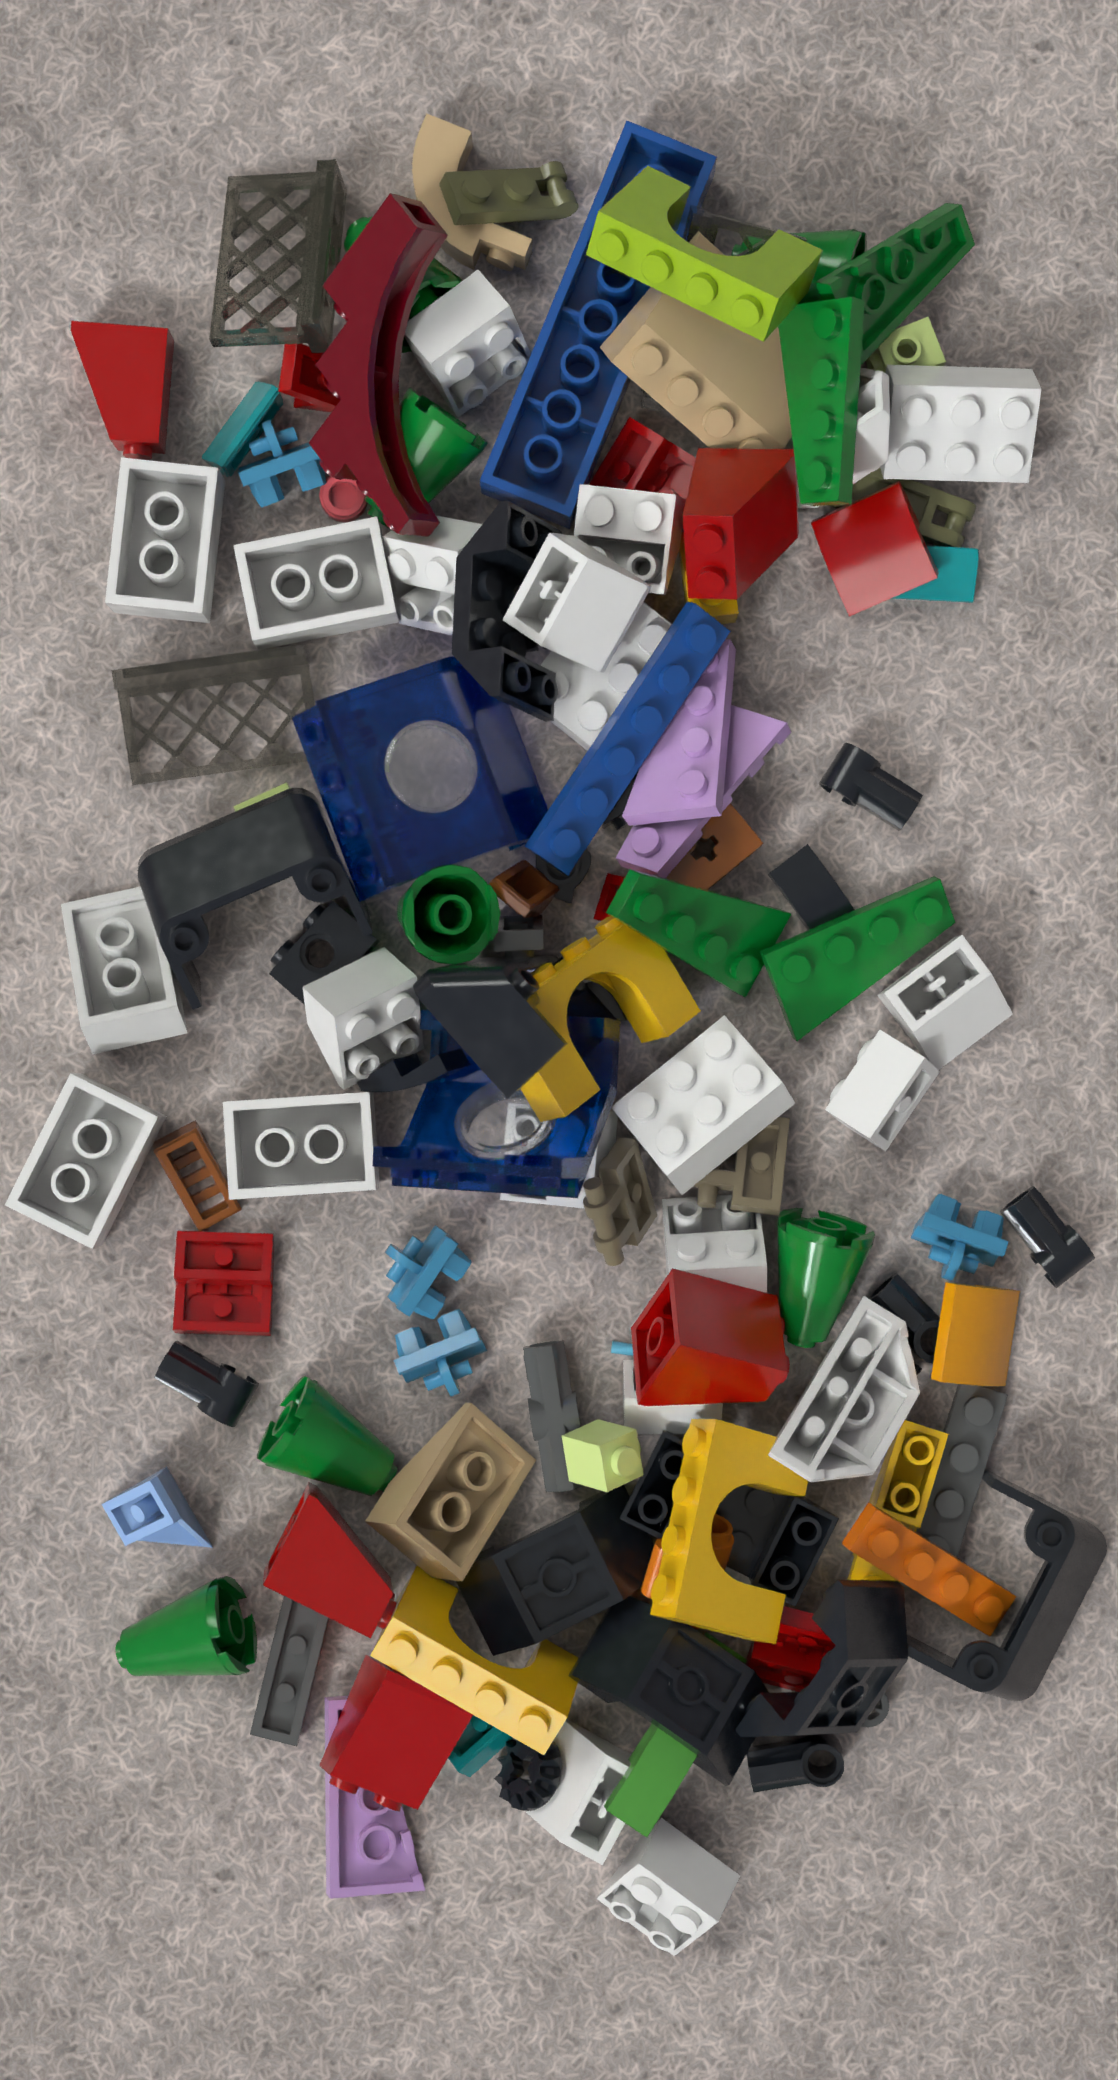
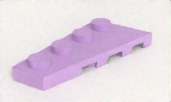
(688, 763)
(662, 845)
(365, 1842)

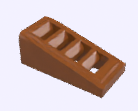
(524, 889)
(177, 1139)

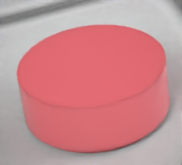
(342, 499)

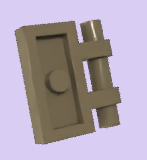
(757, 1173)
(619, 1201)

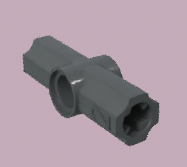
(551, 1409)

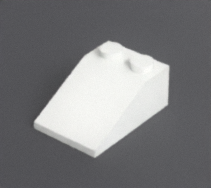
(120, 972)

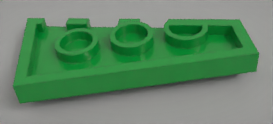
(900, 271)
(822, 387)
(700, 926)
(846, 956)

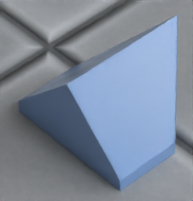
(155, 1513)

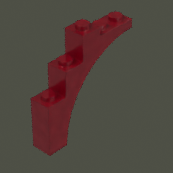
(362, 365)

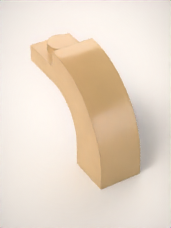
(443, 149)

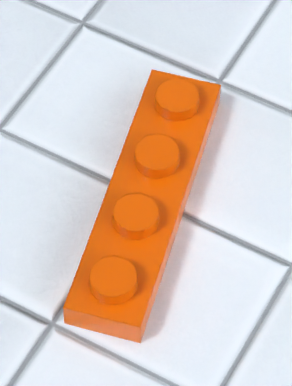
(928, 1569)

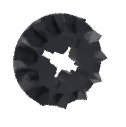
(543, 1771)

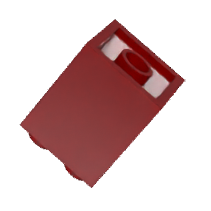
(737, 518)
(708, 1343)
(329, 1567)
(392, 1737)

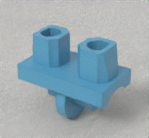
(262, 473)
(957, 1244)
(418, 1267)
(419, 1359)

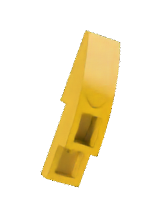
(904, 1484)

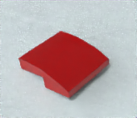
(645, 463)
(874, 549)
(223, 1283)
(795, 1655)

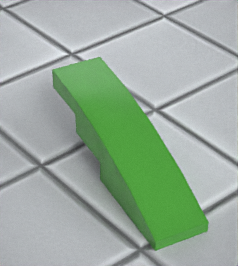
(654, 1775)

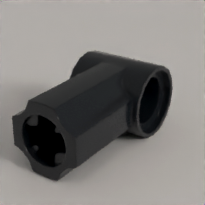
(865, 784)
(1051, 1242)
(906, 1304)
(213, 1386)
(788, 1765)

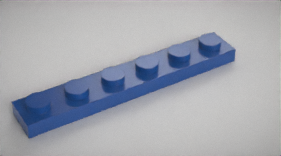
(627, 738)

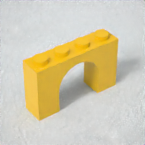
(638, 979)
(690, 1579)
(518, 1701)

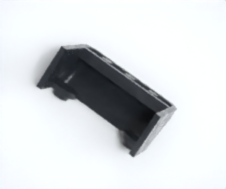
(233, 859)
(495, 1017)
(1072, 1559)

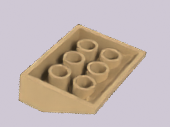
(705, 371)

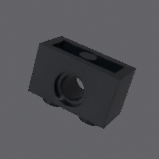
(323, 924)

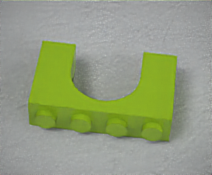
(747, 291)

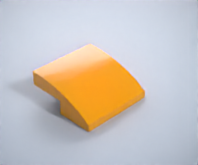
(975, 1335)

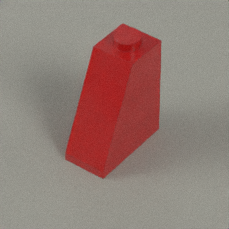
(130, 382)

